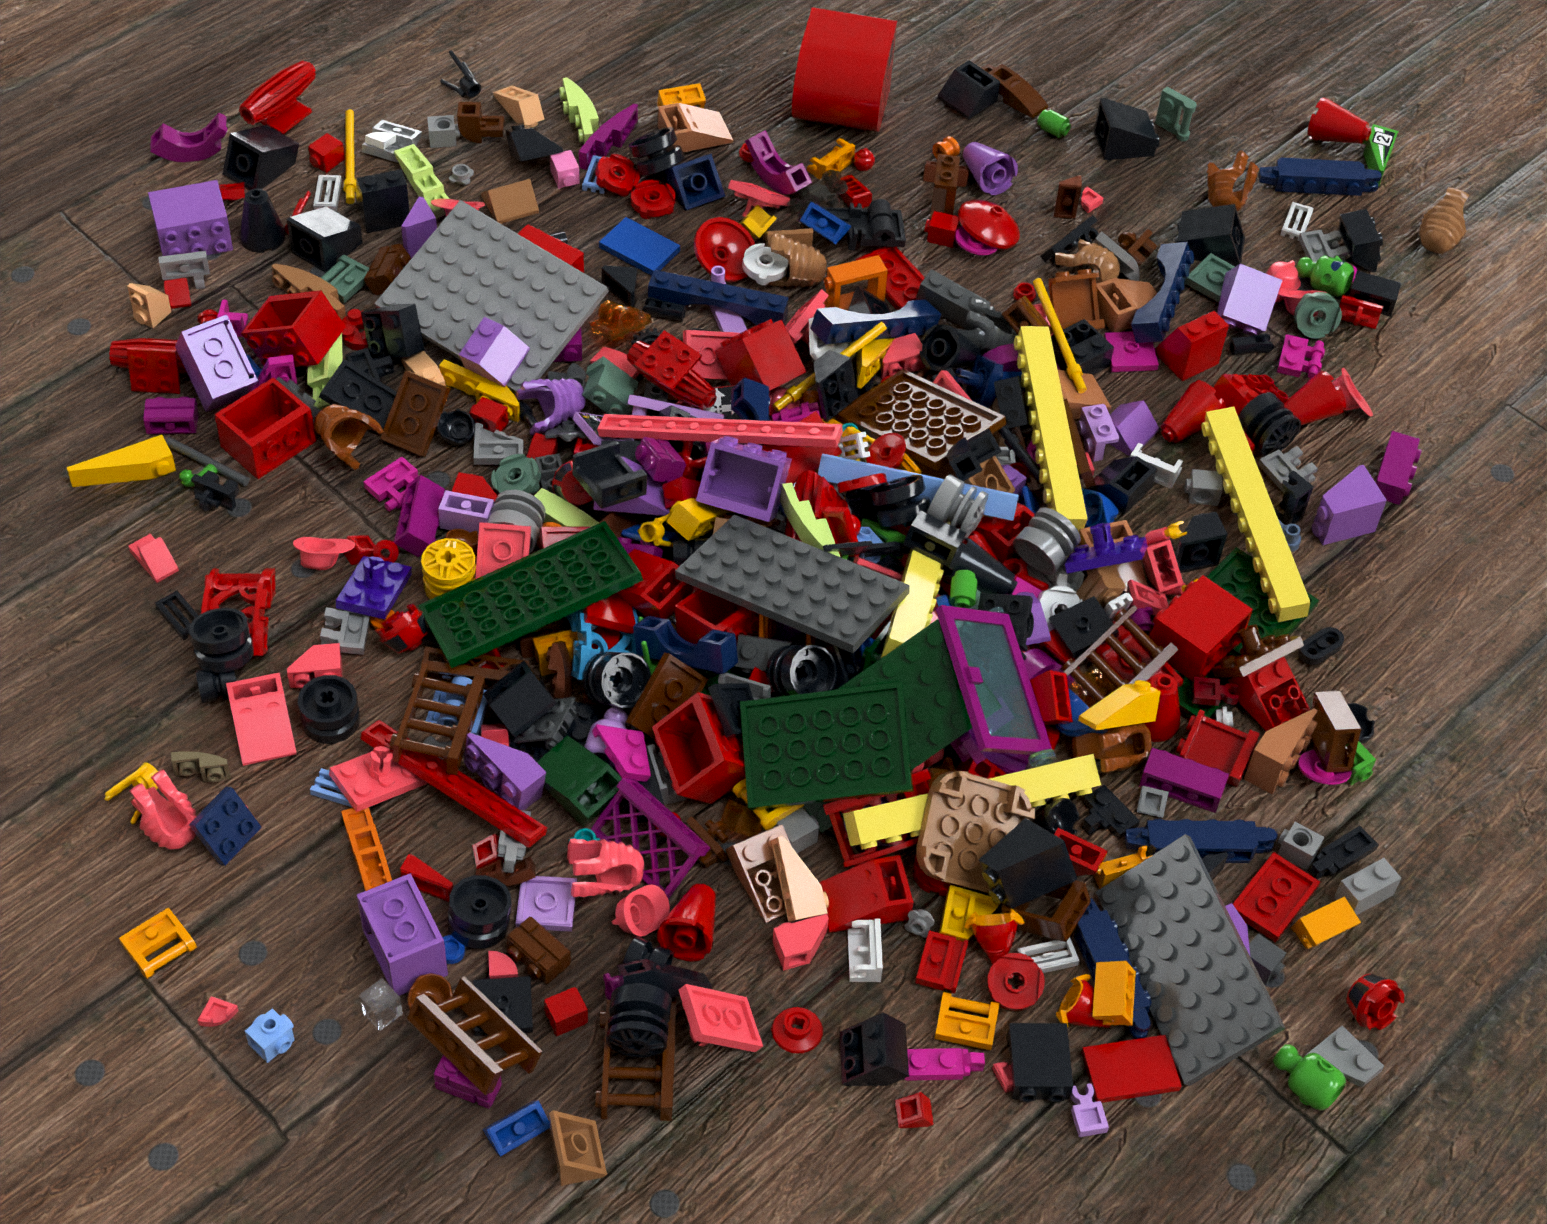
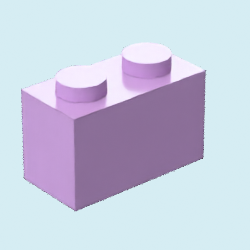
(463, 511)

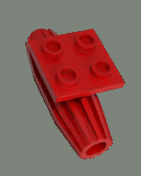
(275, 100)
(151, 363)
(669, 366)
(819, 493)

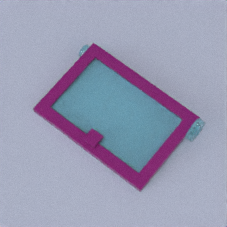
(995, 683)

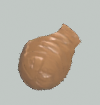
(1444, 223)
(1096, 256)
(805, 263)

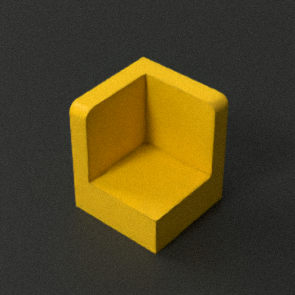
(757, 222)

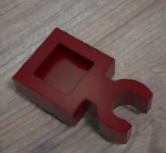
(1210, 692)

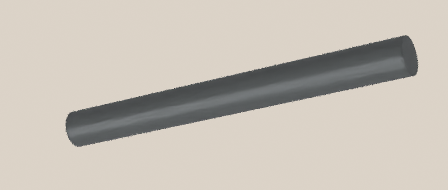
(205, 460)

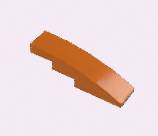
(366, 848)

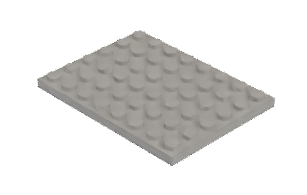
(486, 270)

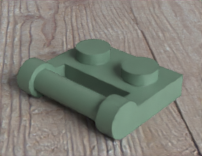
(1170, 111)
(349, 280)

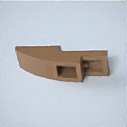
(297, 281)

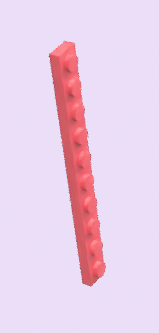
(709, 430)

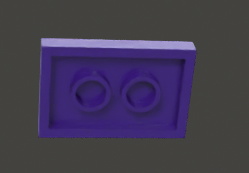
(1105, 550)
(373, 587)

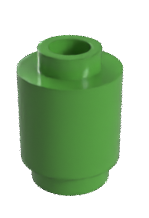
(1054, 123)
(963, 589)

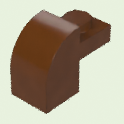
(475, 125)

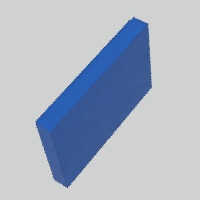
(639, 246)

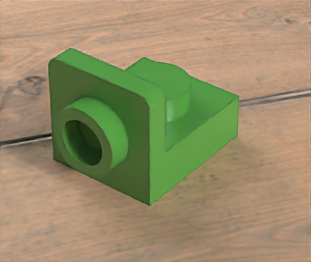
(1362, 765)

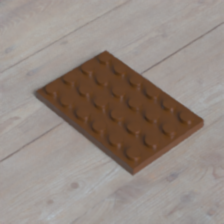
(922, 413)

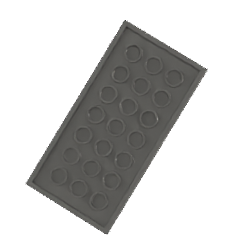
(793, 583)
(1190, 960)

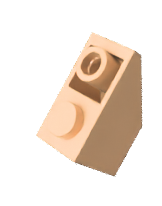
(148, 304)

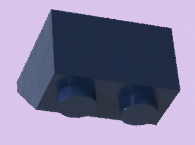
(695, 182)

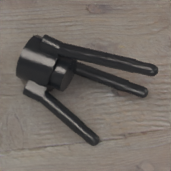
(468, 83)

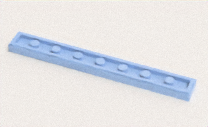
(840, 469)

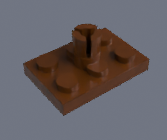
(415, 413)
(1255, 652)
(665, 691)

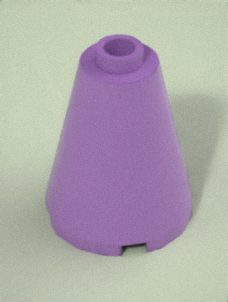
(990, 167)

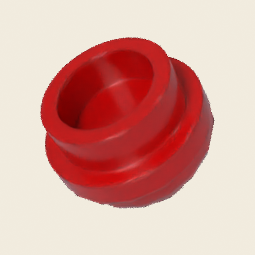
(863, 159)

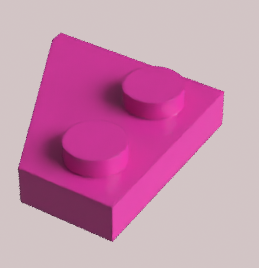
(278, 367)
(626, 750)

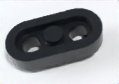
(1316, 646)

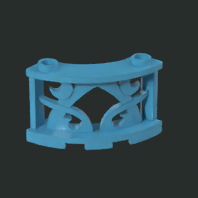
(583, 647)

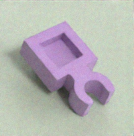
(1088, 1115)

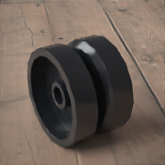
(656, 151)
(899, 500)
(221, 640)
(329, 709)
(479, 911)

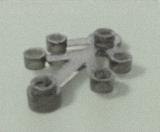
(830, 180)

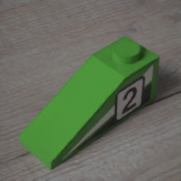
(1379, 148)

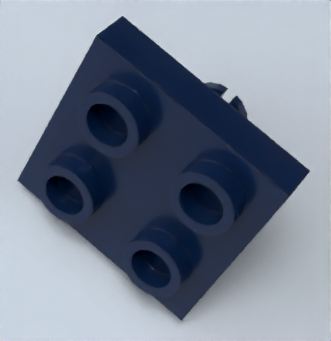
(981, 380)
(225, 825)

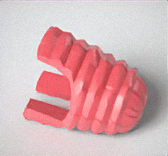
(163, 819)
(614, 865)

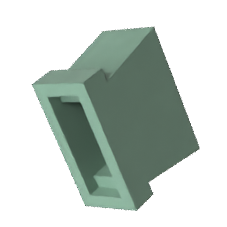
(609, 387)

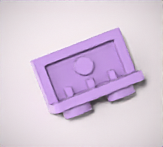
(1097, 430)

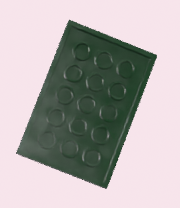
(826, 746)

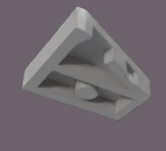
(494, 446)
(1349, 1057)

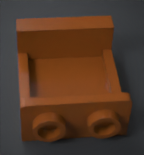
(1075, 298)

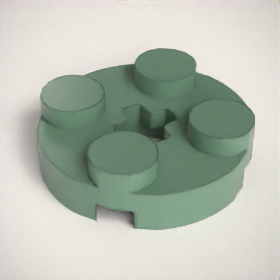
(1308, 306)
(517, 464)

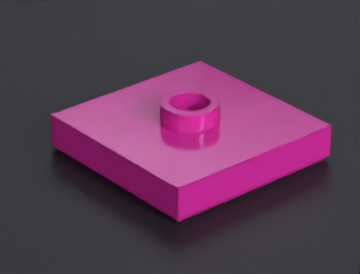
(1129, 354)

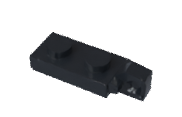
(1343, 853)

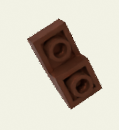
(560, 661)

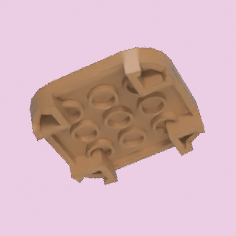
(963, 822)

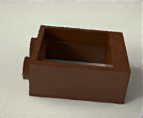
(1334, 730)
(1061, 925)

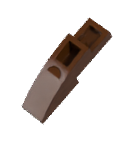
(1017, 91)

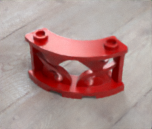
(263, 585)
(832, 809)

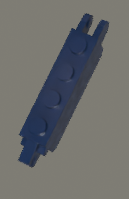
(1320, 176)
(1237, 837)
(1100, 942)

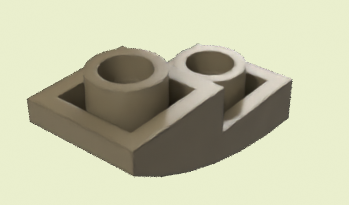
(211, 767)

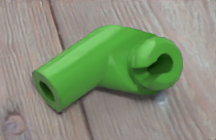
(186, 475)

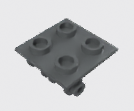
(552, 726)

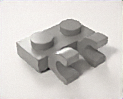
(1318, 244)
(185, 265)
(1279, 466)
(352, 633)

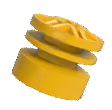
(447, 566)

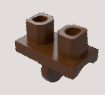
(1132, 245)
(715, 832)

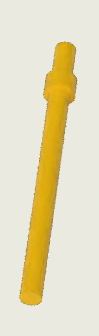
(349, 183)
(1074, 370)
(795, 392)

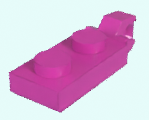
(943, 1063)

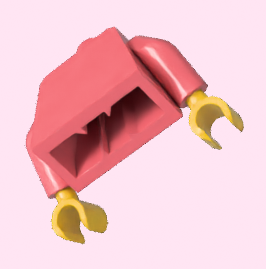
(1161, 562)

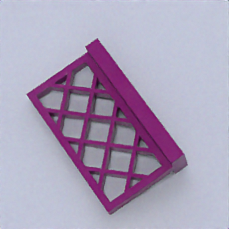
(657, 816)

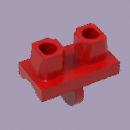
(1360, 312)

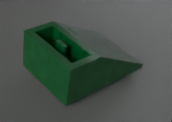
(579, 780)

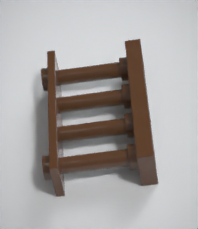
(1083, 466)
(1141, 670)
(465, 714)
(460, 1048)
(662, 1074)

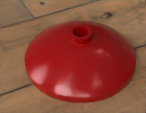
(989, 223)
(726, 239)

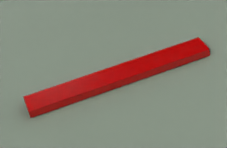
(461, 789)

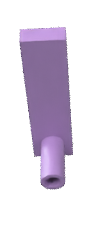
(726, 319)
(642, 404)

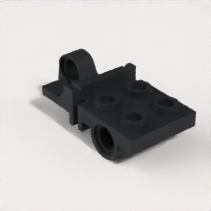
(873, 225)
(1019, 610)

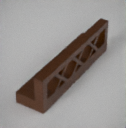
(443, 671)

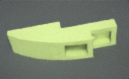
(579, 109)
(320, 374)

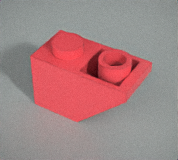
(902, 354)
(315, 662)
(799, 940)

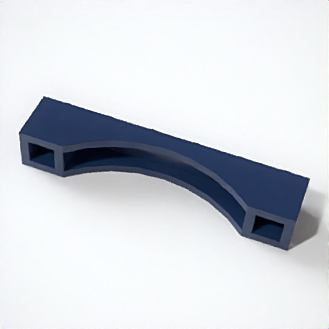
(749, 303)
(1154, 318)
(842, 326)

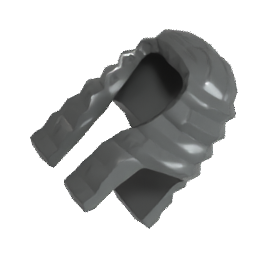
(991, 329)

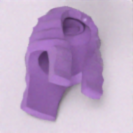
(557, 401)

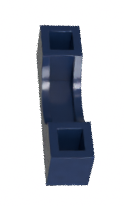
(750, 401)
(713, 651)

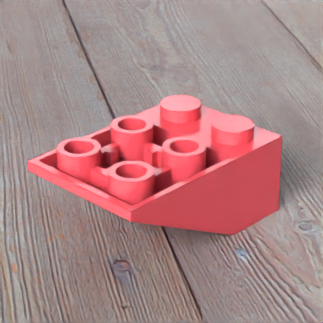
(261, 719)

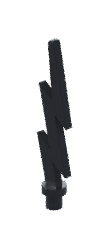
(869, 549)

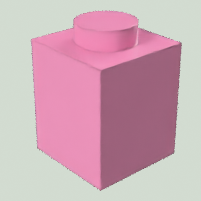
(564, 169)

